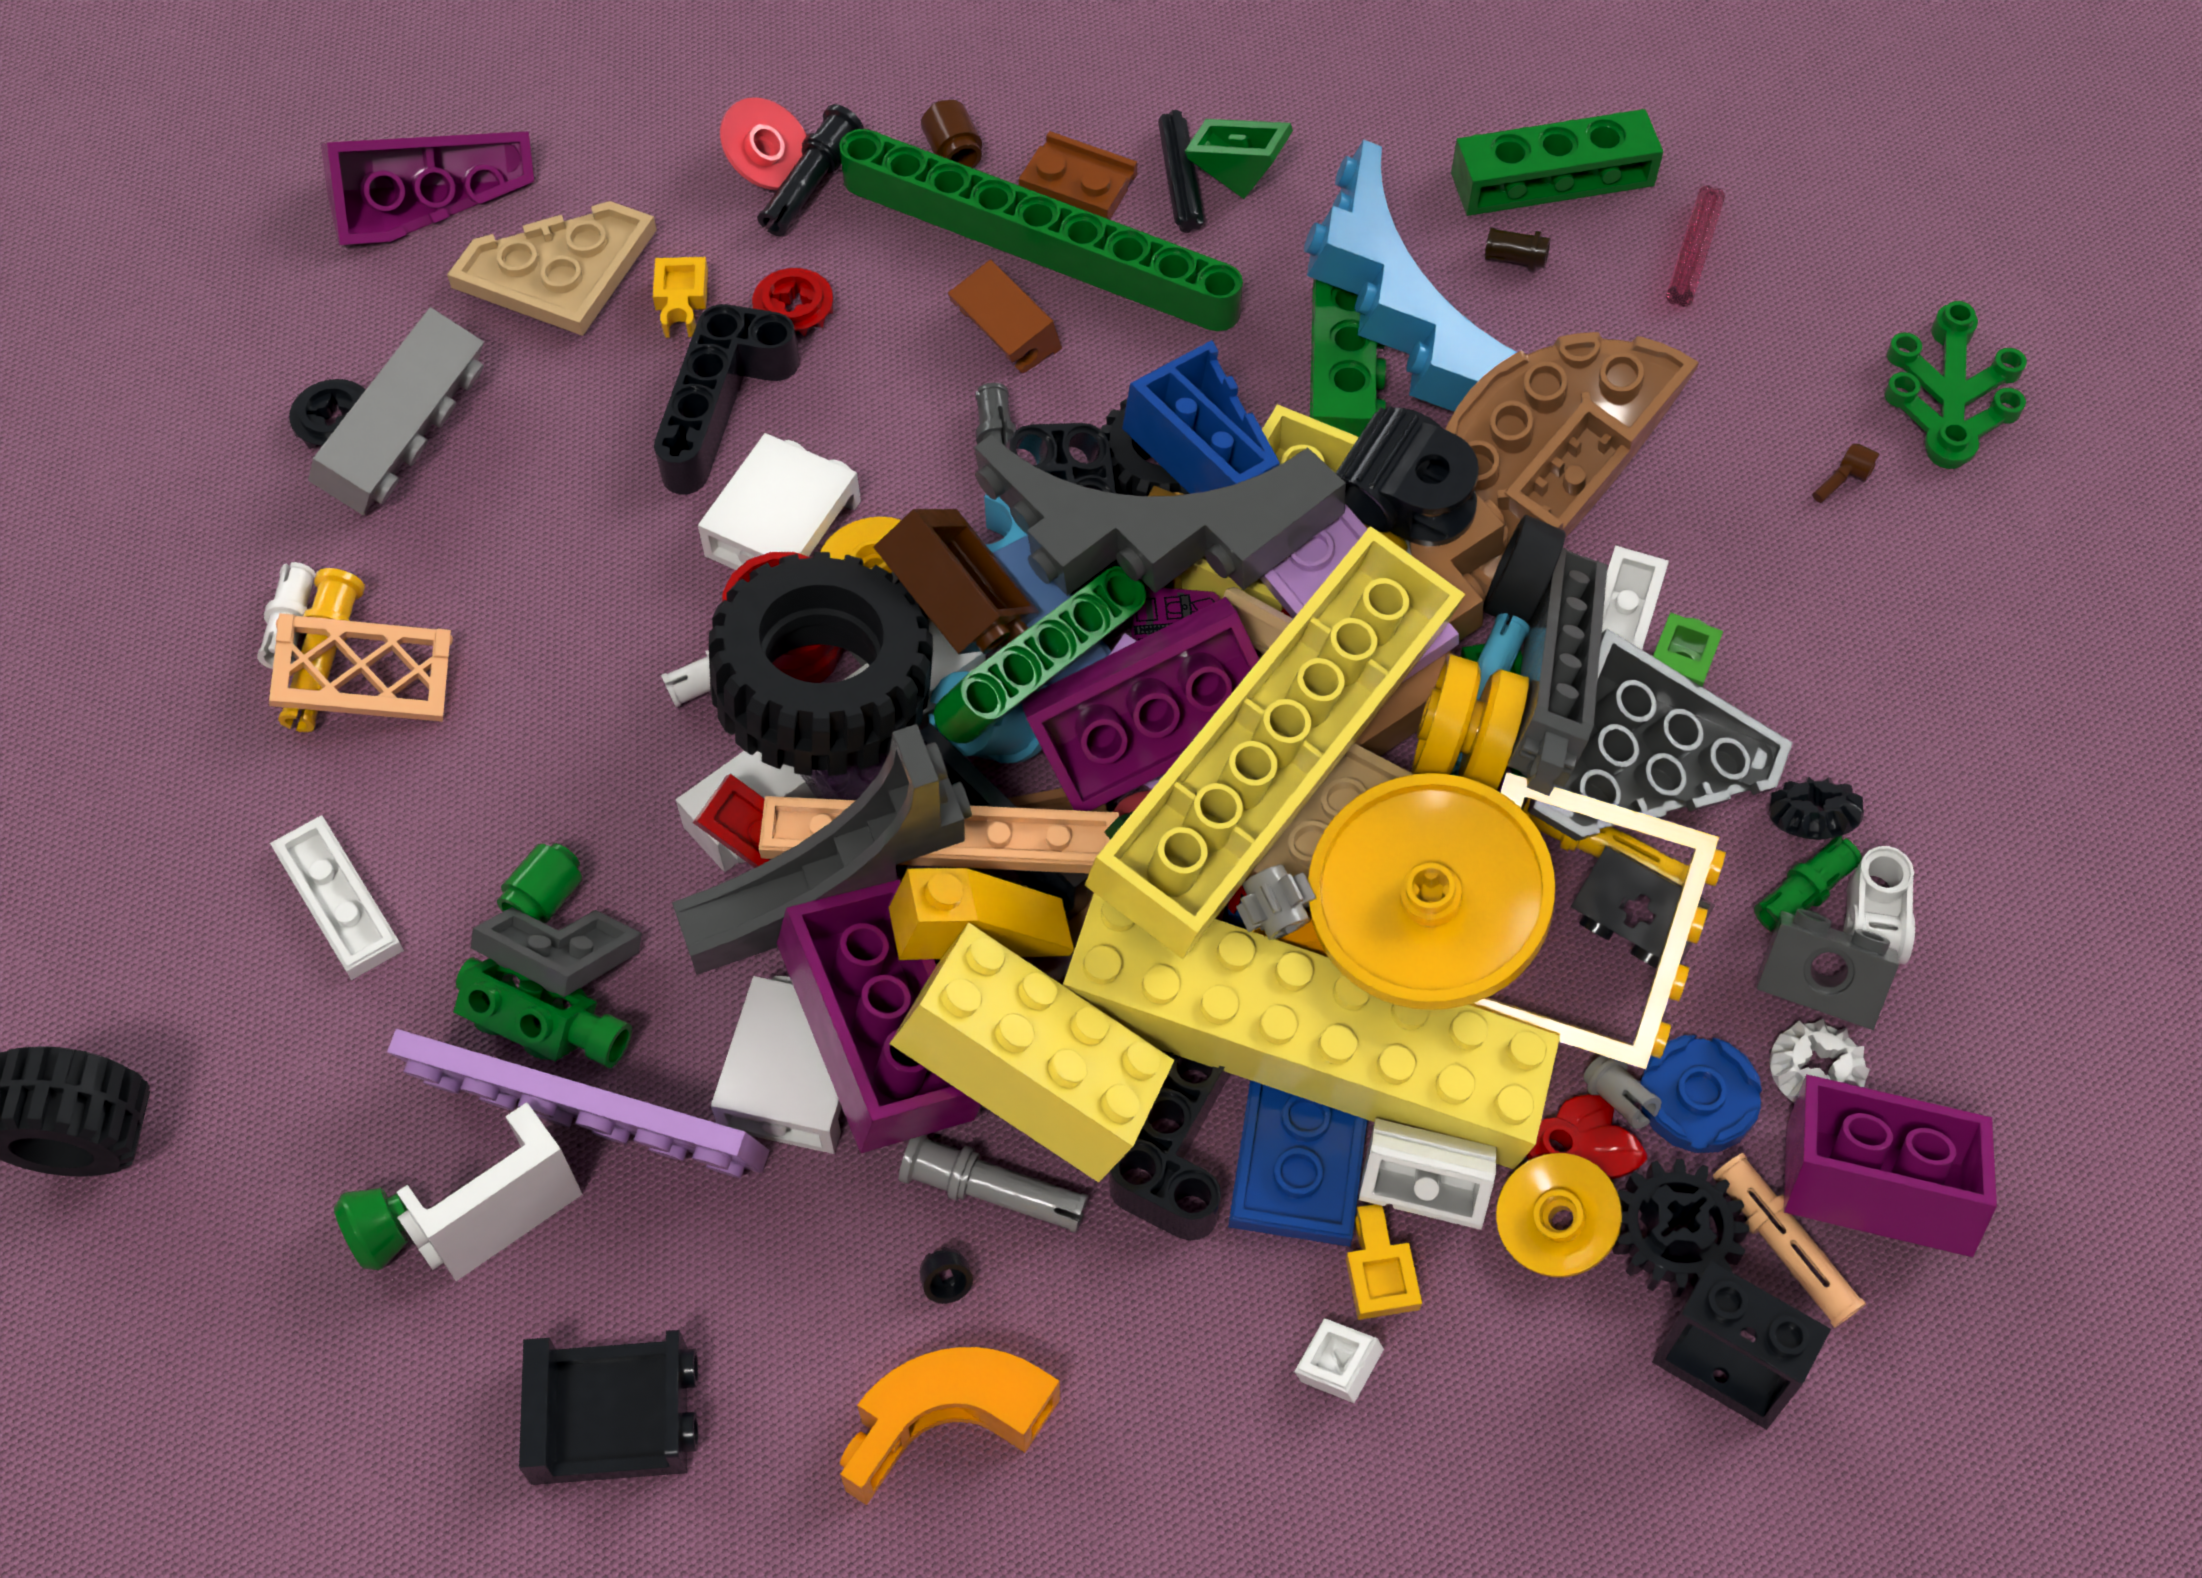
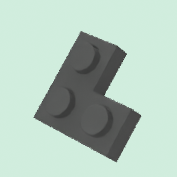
(555, 958)

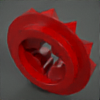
(782, 287)

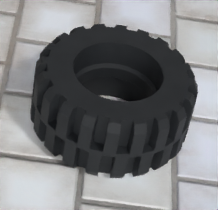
(819, 604)

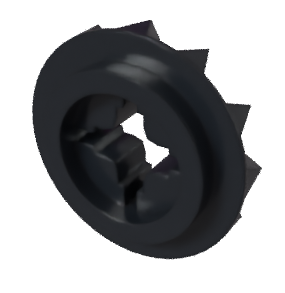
(317, 404)
(1797, 812)

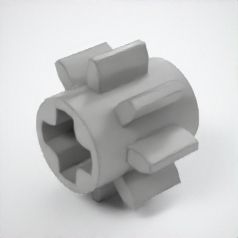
(1275, 902)

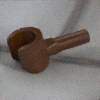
(1858, 462)

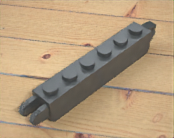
(1562, 673)

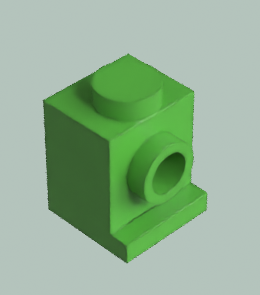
(1688, 646)

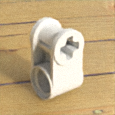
(1881, 908)

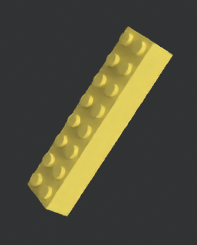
(1273, 742)
(1315, 1034)

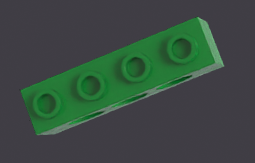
(1556, 162)
(1342, 363)

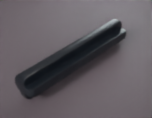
(1180, 172)

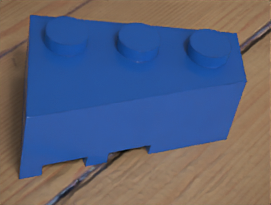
(1196, 424)

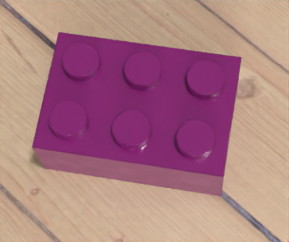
(1890, 1166)

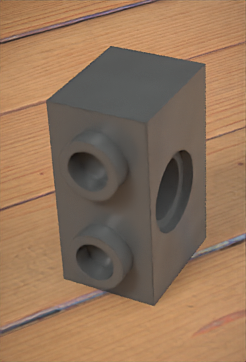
(1850, 995)

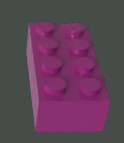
(854, 1001)

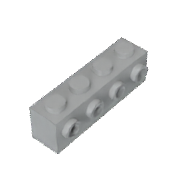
(396, 412)

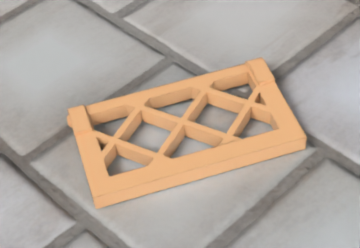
(329, 698)

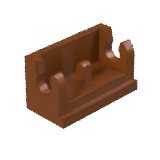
(1006, 316)

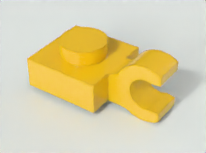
(1380, 1273)

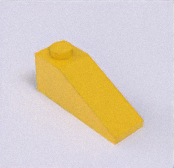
(939, 903)

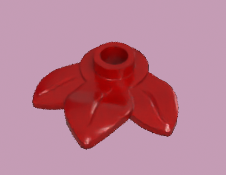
(1586, 1131)

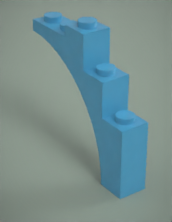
(1397, 303)

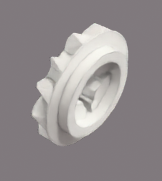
(1795, 1049)

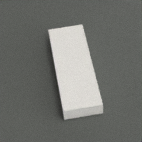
(337, 897)

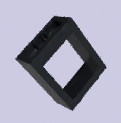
(1758, 1373)

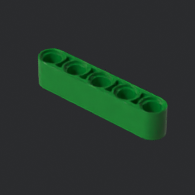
(1038, 655)

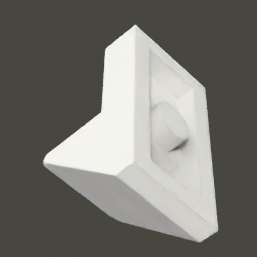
(1632, 593)

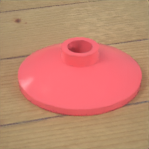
(762, 126)

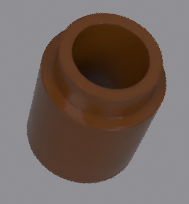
(952, 133)

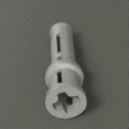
(964, 1174)

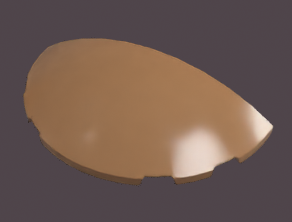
(1564, 425)

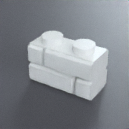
(1428, 1173)

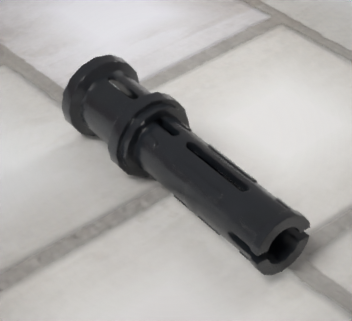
(819, 157)

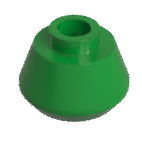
(371, 1226)

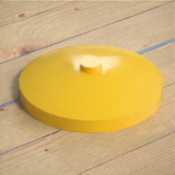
(1431, 891)

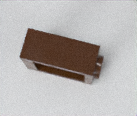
(956, 580)

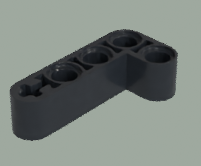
(724, 348)
(1051, 451)
(1164, 1156)

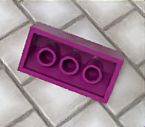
(1140, 705)

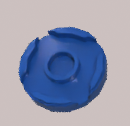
(1705, 1094)

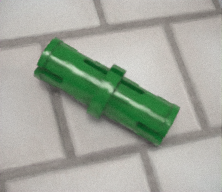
(1809, 882)

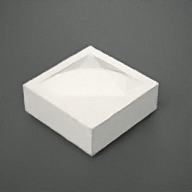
(1339, 1360)

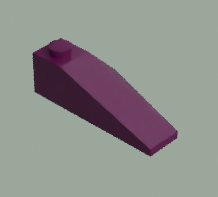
(404, 184)

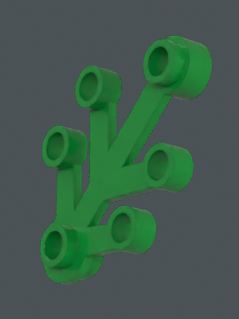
(1949, 438)

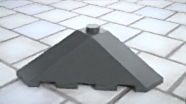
(1663, 745)

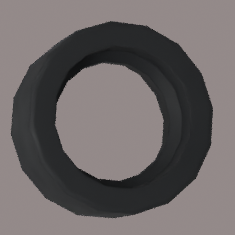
(1524, 569)

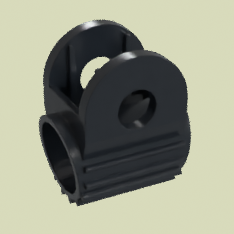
(1410, 469)

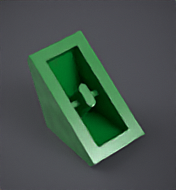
(1237, 150)

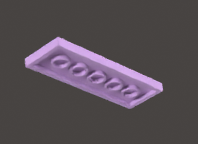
(562, 1099)

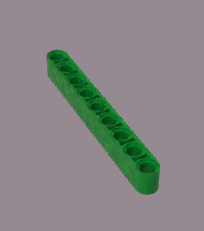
(1042, 230)

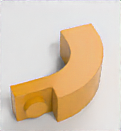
(944, 1388)

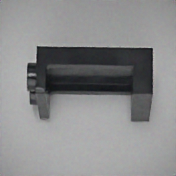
(606, 1410)

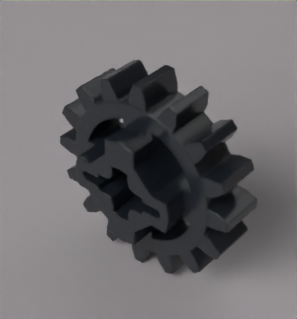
(1672, 1200)

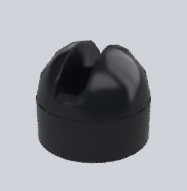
(952, 1288)

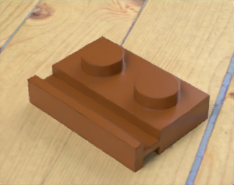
(1079, 174)

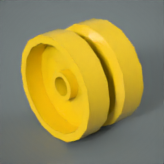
(1477, 728)

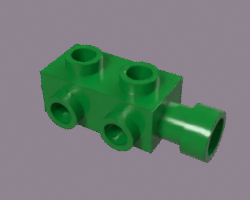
(536, 1015)

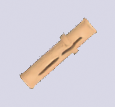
(1837, 1300)

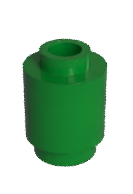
(541, 882)

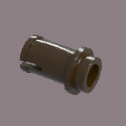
(1518, 248)

